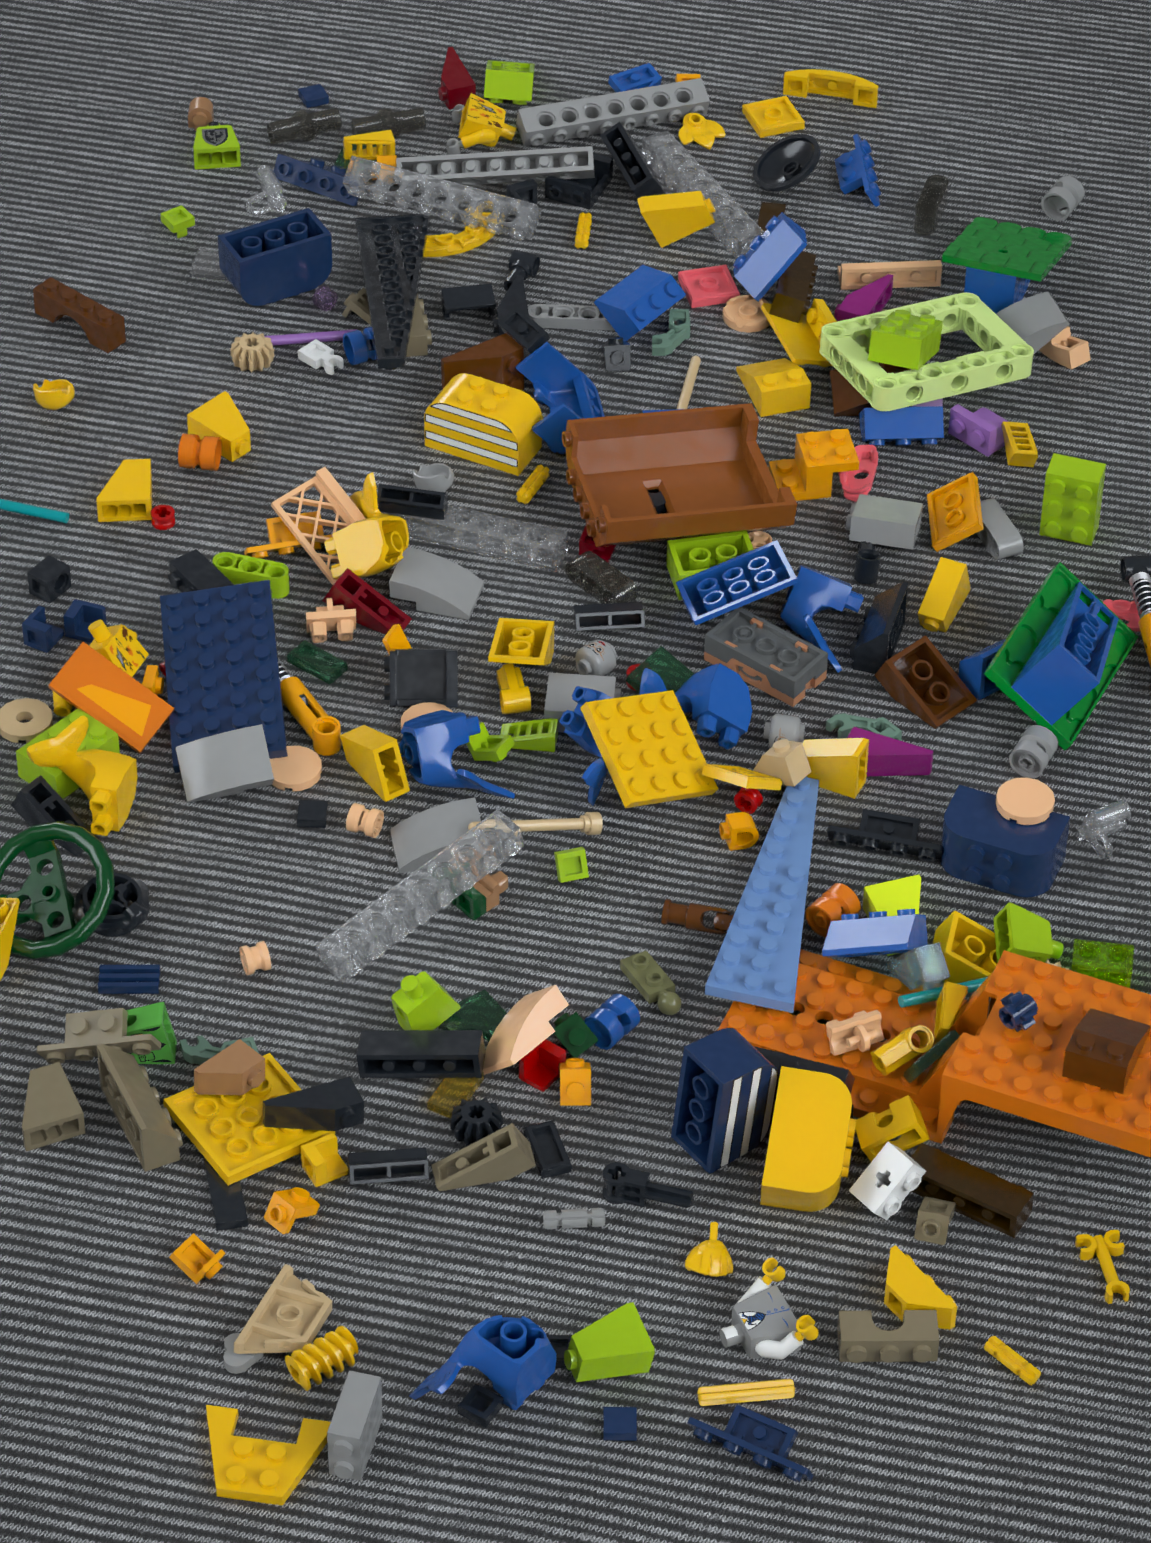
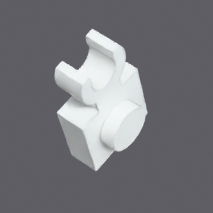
(318, 354)

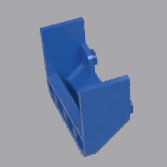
(563, 390)

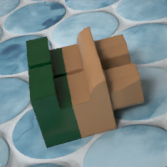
(482, 895)

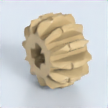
(252, 352)

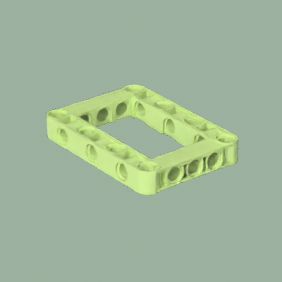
(1003, 356)

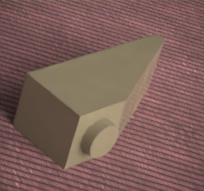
(485, 1161)

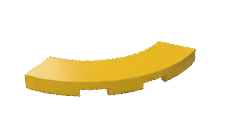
(452, 244)

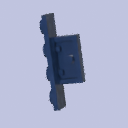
(314, 177)
(758, 1437)

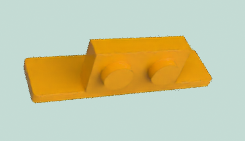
(282, 539)

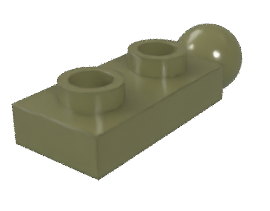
(651, 982)

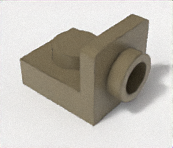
(358, 304)
(934, 1220)

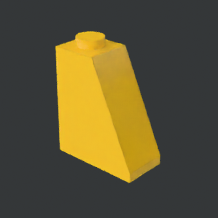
(676, 215)
(221, 419)
(127, 493)
(944, 595)
(376, 760)
(838, 763)

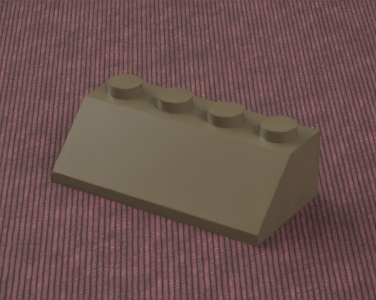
(138, 1108)

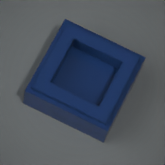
(313, 96)
(620, 1423)

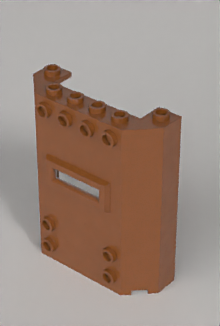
(697, 459)

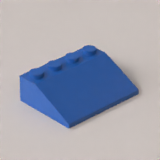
(736, 582)

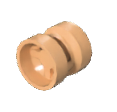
(364, 820)

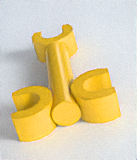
(1104, 1248)

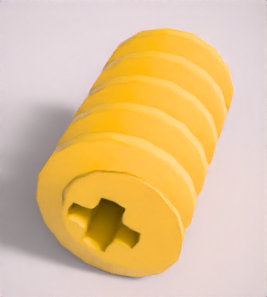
(321, 1356)

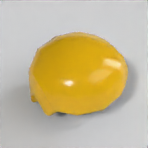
(54, 394)

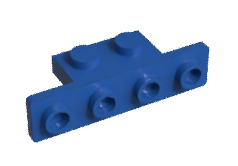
(856, 170)

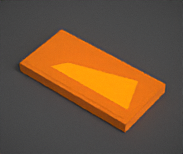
(111, 697)

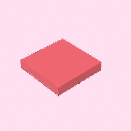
(708, 285)

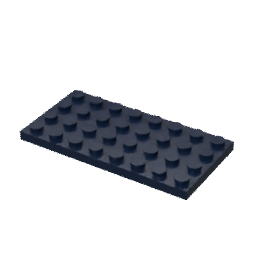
(222, 664)

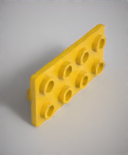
(802, 338)

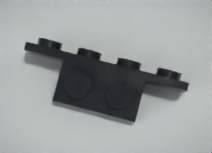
(886, 832)

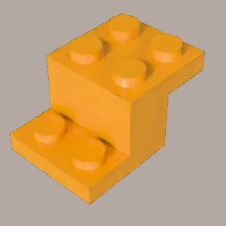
(814, 463)

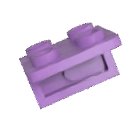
(978, 429)

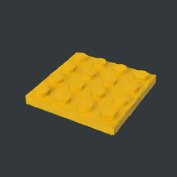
(648, 748)
(232, 1130)

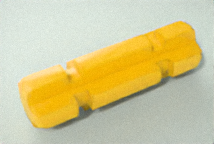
(583, 230)
(532, 484)
(1012, 1360)

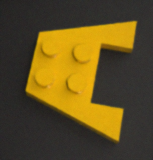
(259, 1467)

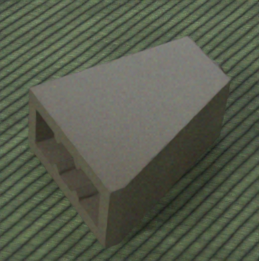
(50, 1108)

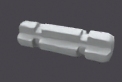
(574, 1218)

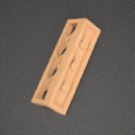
(904, 274)

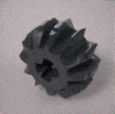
(475, 1120)

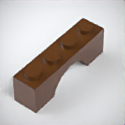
(102, 326)

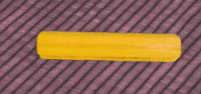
(746, 1392)

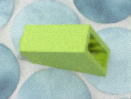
(611, 1347)

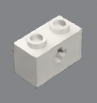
(873, 1187)

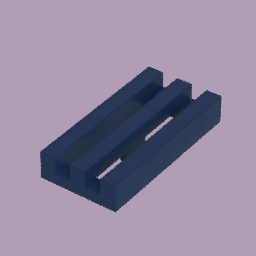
(129, 979)

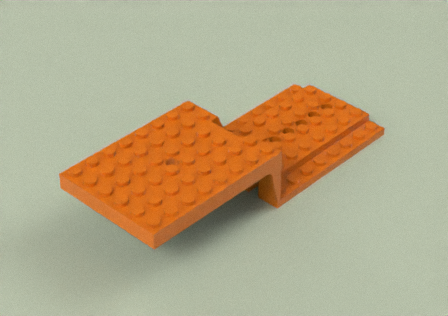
(988, 1060)

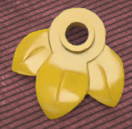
(700, 130)

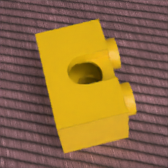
(900, 1119)

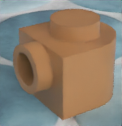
(200, 112)

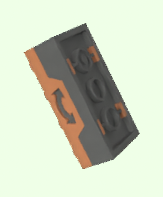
(766, 656)

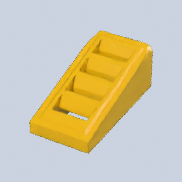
(370, 153)
(1018, 457)
(947, 1008)

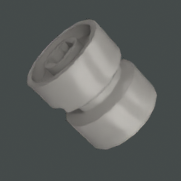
(1062, 198)
(1033, 751)

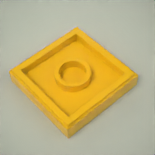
(773, 116)
(742, 777)

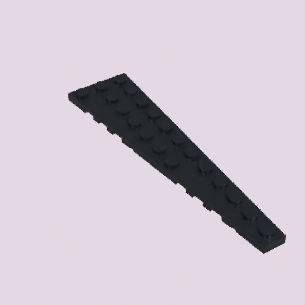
(391, 268)

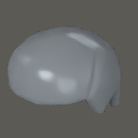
(433, 477)

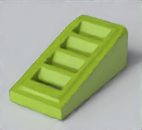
(538, 734)

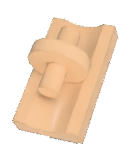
(331, 619)
(855, 1032)

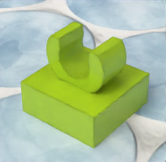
(178, 220)
(571, 864)

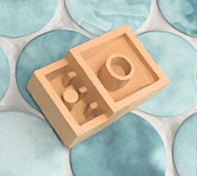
(523, 1028)

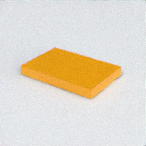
(954, 511)

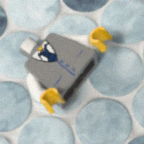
(765, 1321)

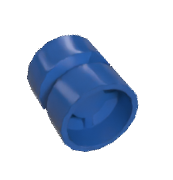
(359, 346)
(613, 1020)

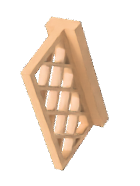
(335, 499)

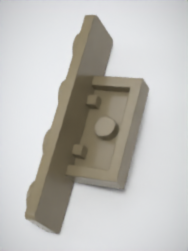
(94, 1028)

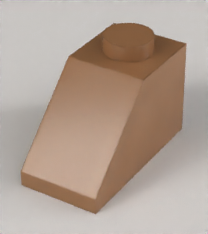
(230, 1071)

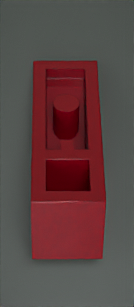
(455, 81)
(371, 607)

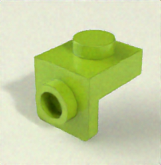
(489, 747)

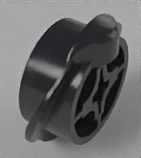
(120, 917)

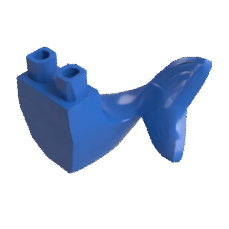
(812, 594)
(715, 698)
(579, 731)
(429, 746)
(507, 1351)

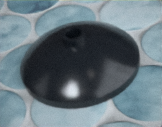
(787, 163)

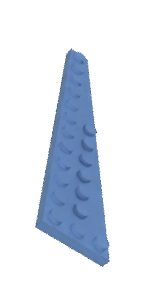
(765, 935)

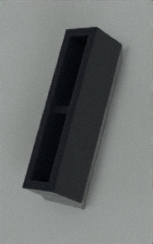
(412, 502)
(609, 616)
(388, 1166)

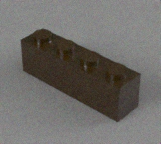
(795, 288)
(974, 1191)

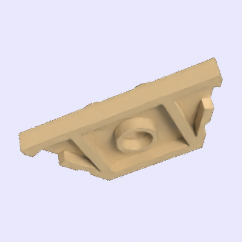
(285, 1317)

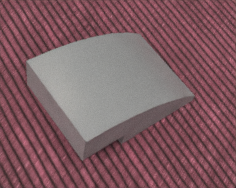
(1035, 319)
(435, 584)
(225, 764)
(430, 832)

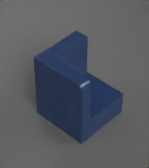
(80, 616)
(39, 633)

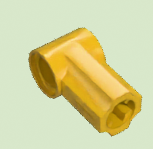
(513, 693)
(901, 1050)

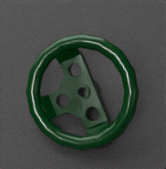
(50, 892)

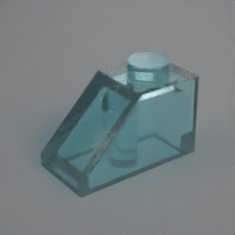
(921, 967)

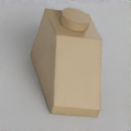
(785, 761)

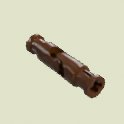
(692, 916)

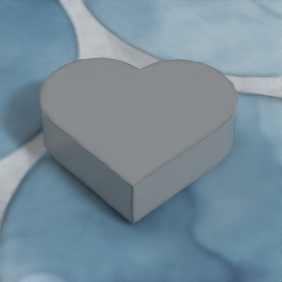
(235, 1362)

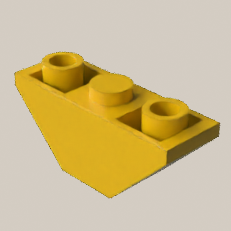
(913, 1290)

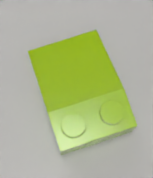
(509, 81)

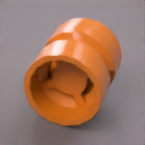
(200, 452)
(830, 906)

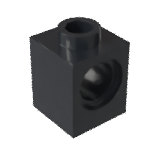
(49, 579)

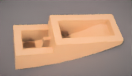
(1067, 349)

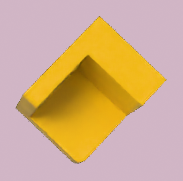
(322, 1160)

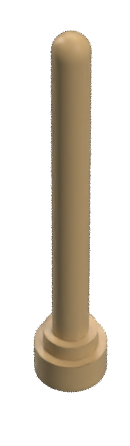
(689, 382)
(590, 823)

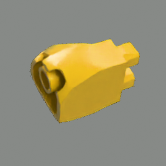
(369, 543)
(103, 775)

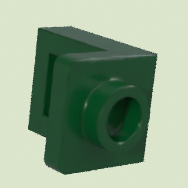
(574, 1034)

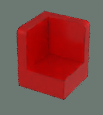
(542, 1065)

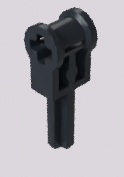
(635, 1188)

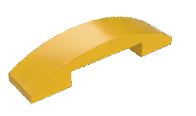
(831, 83)

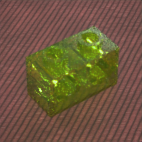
(1103, 961)

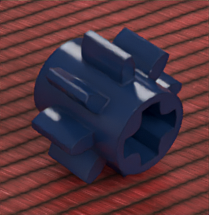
(1018, 1011)

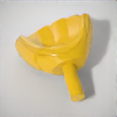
(710, 1256)

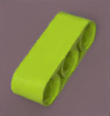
(248, 569)

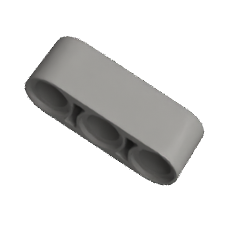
(998, 531)

